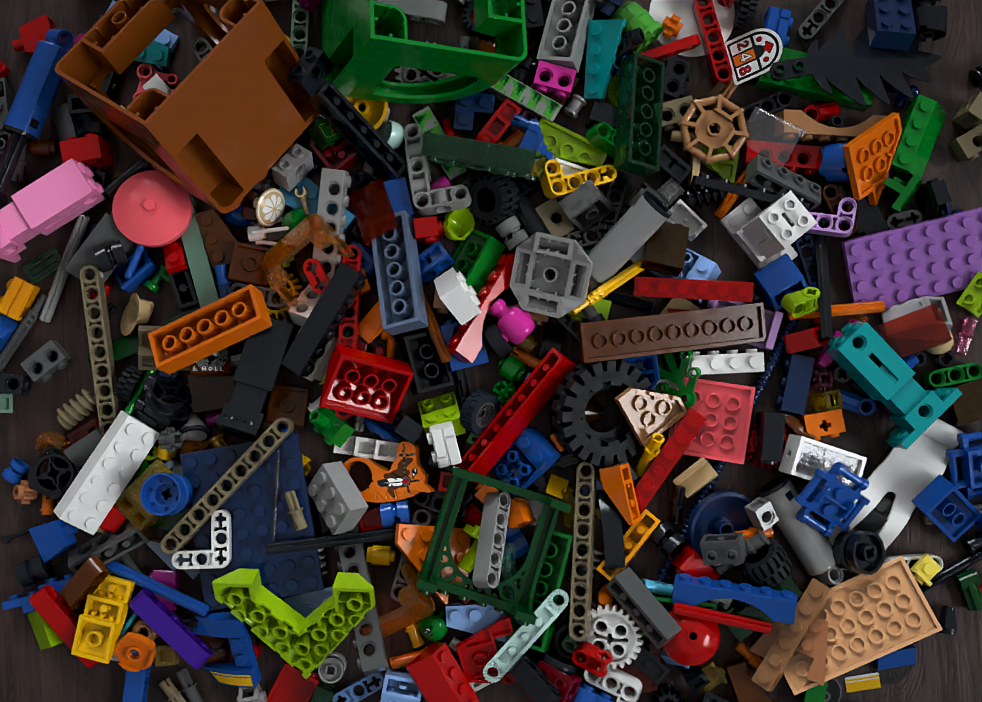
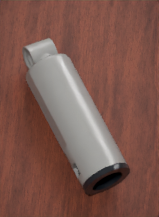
(626, 237)
(806, 541)

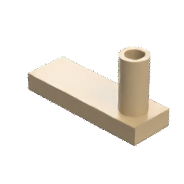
(694, 161)

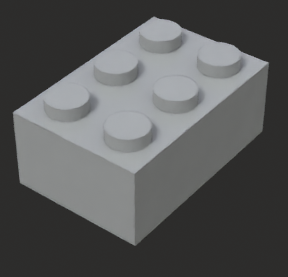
(337, 497)

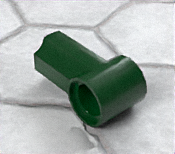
(968, 584)

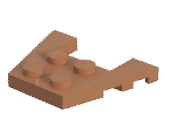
(812, 644)

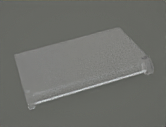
(772, 135)

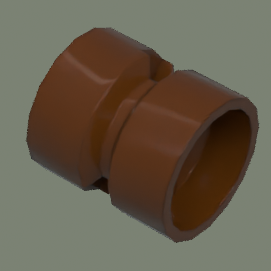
(248, 210)

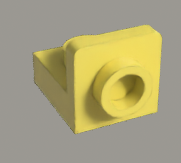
(925, 570)

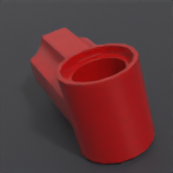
(822, 112)

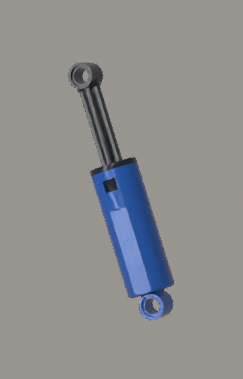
(32, 102)

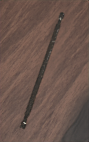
(275, 495)

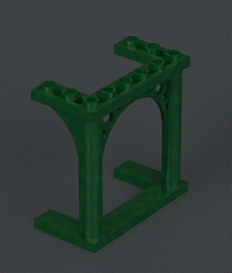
(521, 603)

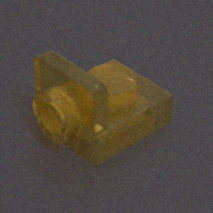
(715, 675)

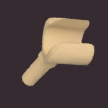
(303, 199)

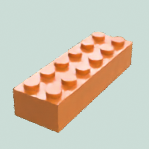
(209, 329)

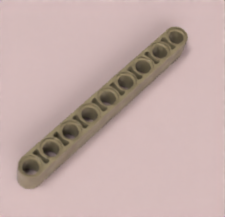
(95, 342)
(219, 490)
(577, 559)

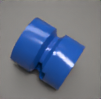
(395, 513)

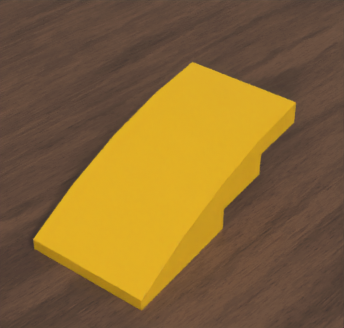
(103, 619)

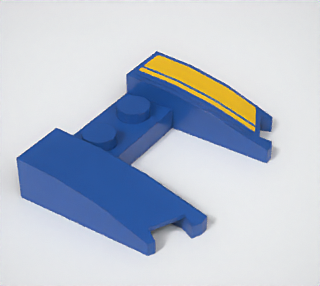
(245, 669)

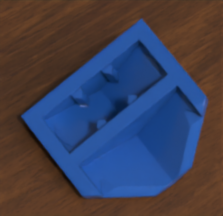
(648, 366)

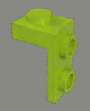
(468, 560)

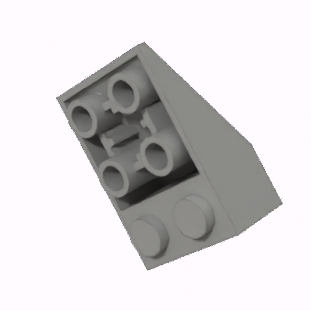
(915, 304)

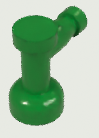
(161, 274)

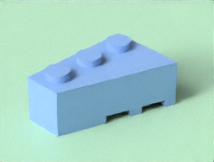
(471, 617)

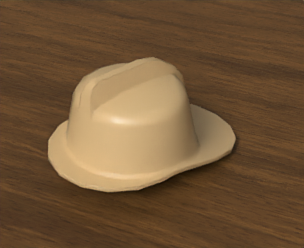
(136, 313)

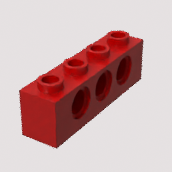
(811, 155)

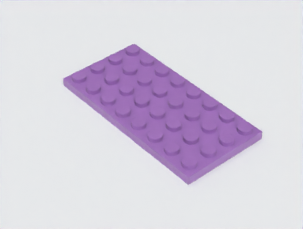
(915, 259)

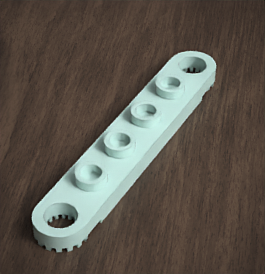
(525, 636)

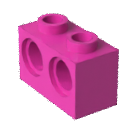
(555, 73)

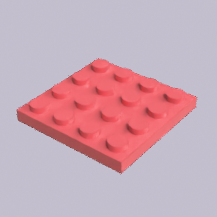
(728, 422)

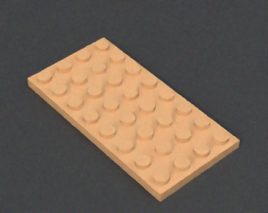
(867, 621)

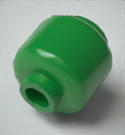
(512, 369)

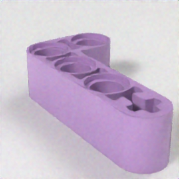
(835, 220)

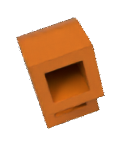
(520, 514)

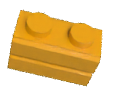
(18, 298)

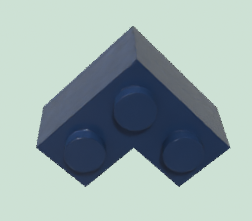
(471, 107)

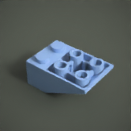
(695, 268)
(399, 687)

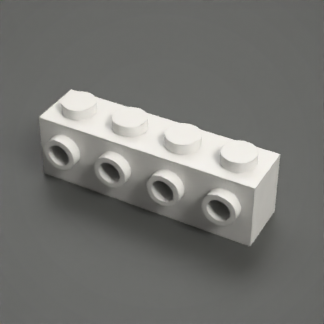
(728, 363)

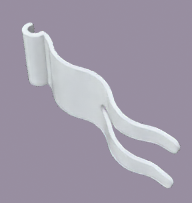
(906, 475)

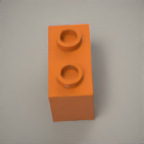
(833, 423)

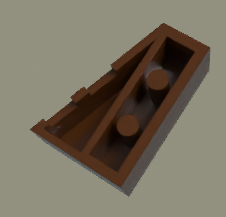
(216, 237)

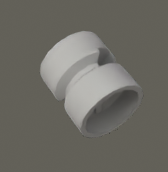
(512, 232)
(332, 667)

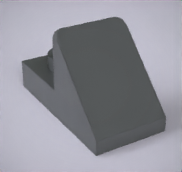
(875, 518)

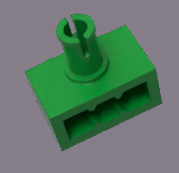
(334, 429)

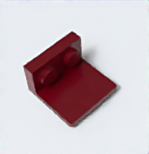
(564, 683)

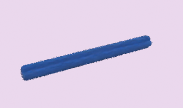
(159, 588)

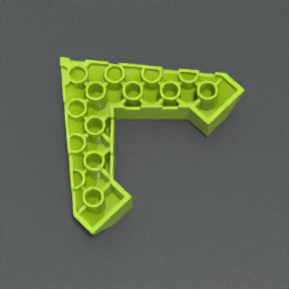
(297, 639)

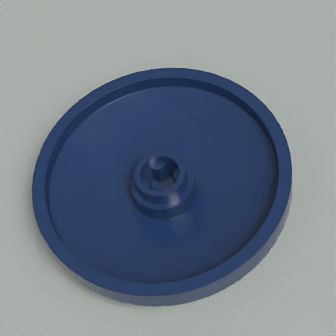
(718, 514)

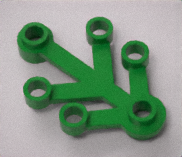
(677, 376)

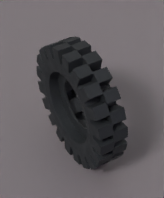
(570, 420)

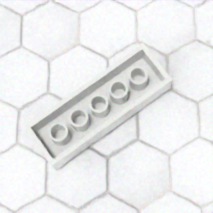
(106, 473)

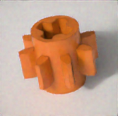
(671, 26)

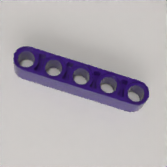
(170, 628)

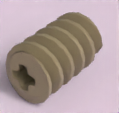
(77, 409)

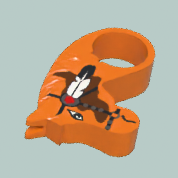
(400, 482)

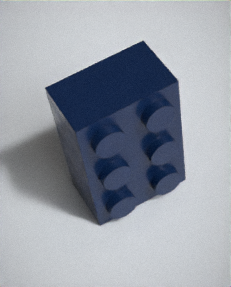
(890, 24)

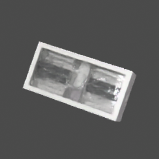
(805, 455)

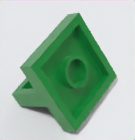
(906, 193)

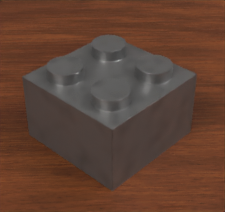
(586, 206)

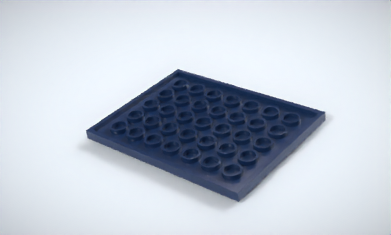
(253, 517)

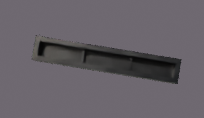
(324, 320)

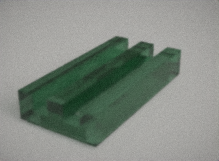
(57, 256)

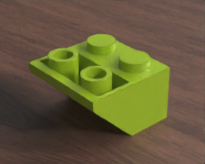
(441, 410)

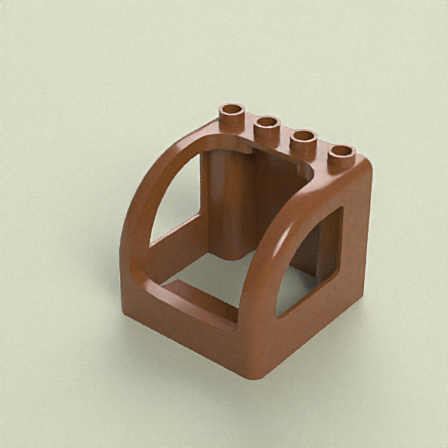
(223, 119)

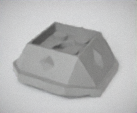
(531, 277)

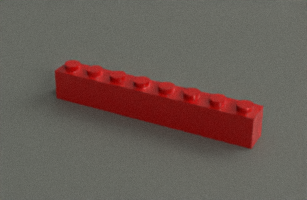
(517, 413)

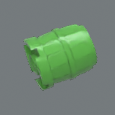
(636, 18)

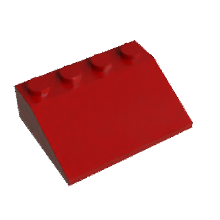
(365, 384)

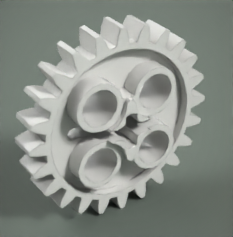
(613, 619)

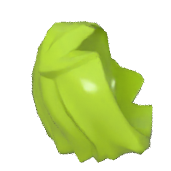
(458, 224)

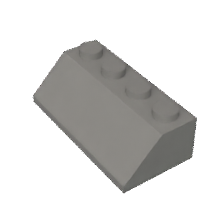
(566, 32)

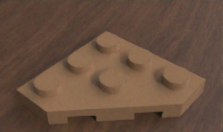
(649, 412)

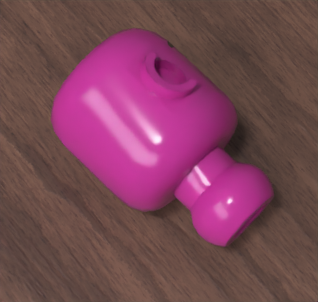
(513, 323)

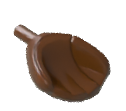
(795, 427)

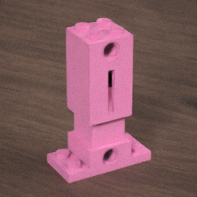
(47, 206)

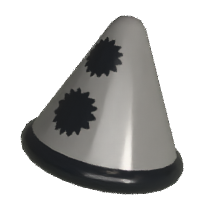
(194, 428)

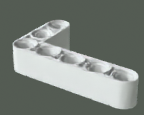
(618, 689)

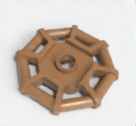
(711, 118)

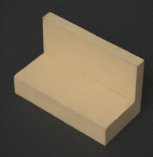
(696, 477)

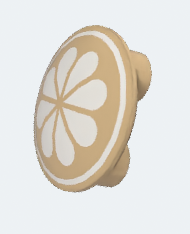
(269, 207)

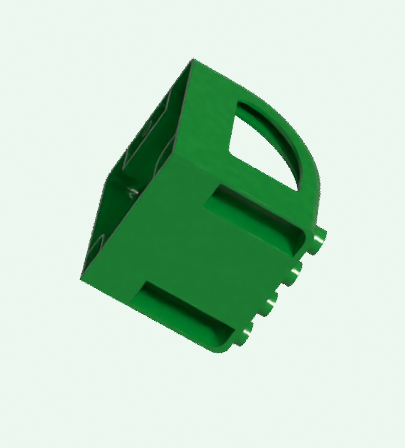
(372, 38)

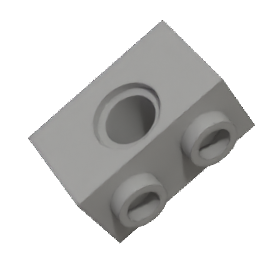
(292, 167)

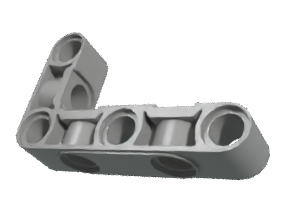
(440, 199)

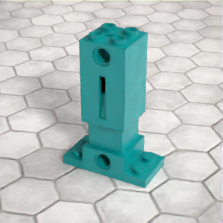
(889, 379)

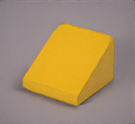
(555, 486)

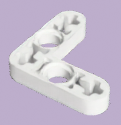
(212, 553)

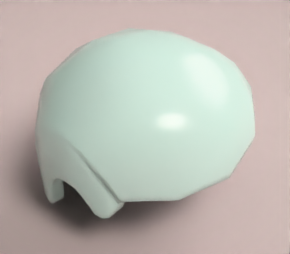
(393, 134)

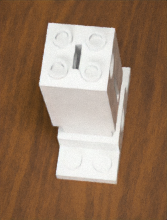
(768, 232)

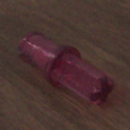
(965, 335)

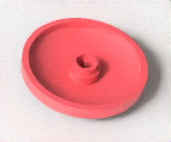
(151, 209)

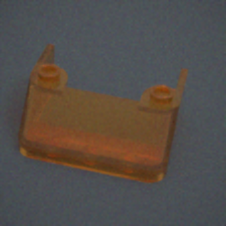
(313, 229)
(413, 607)

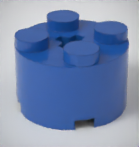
(834, 163)

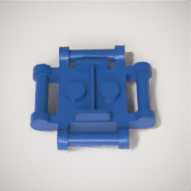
(970, 462)
(832, 499)

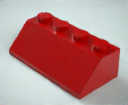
(440, 676)

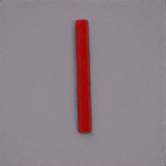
(722, 617)

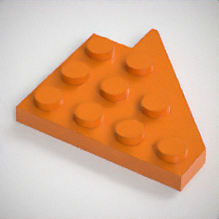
(870, 157)
(414, 542)

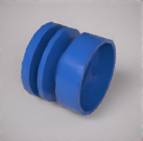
(156, 497)

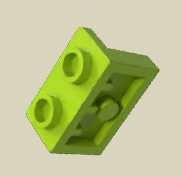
(972, 296)

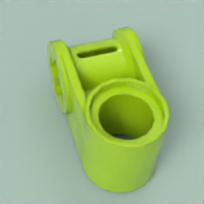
(801, 301)

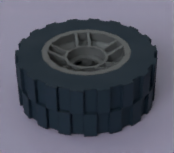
(479, 411)

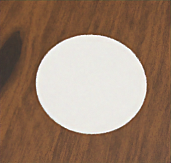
(683, 8)

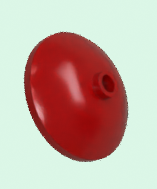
(695, 651)

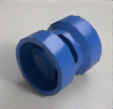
(15, 470)

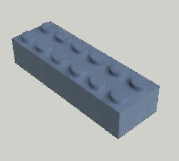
(399, 278)

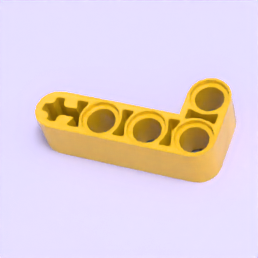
(563, 182)

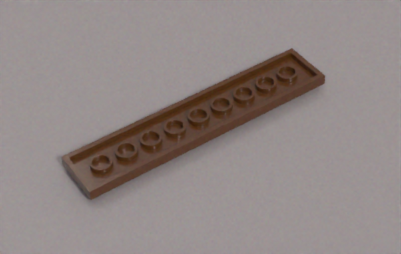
(671, 332)

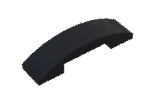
(611, 532)

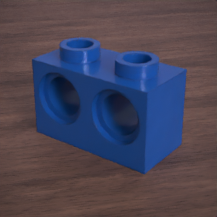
(434, 261)

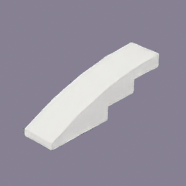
(368, 448)

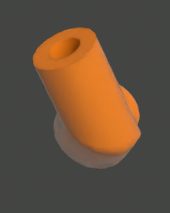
(391, 344)

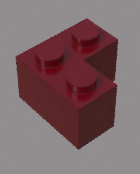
(336, 157)

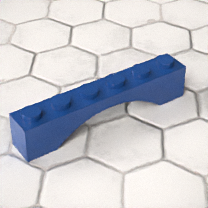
(776, 604)

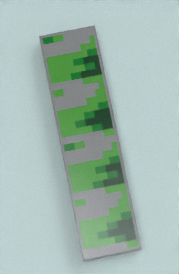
(527, 98)
(428, 123)

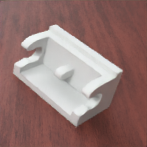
(684, 215)

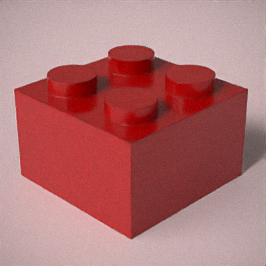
(90, 150)

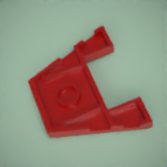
(480, 648)

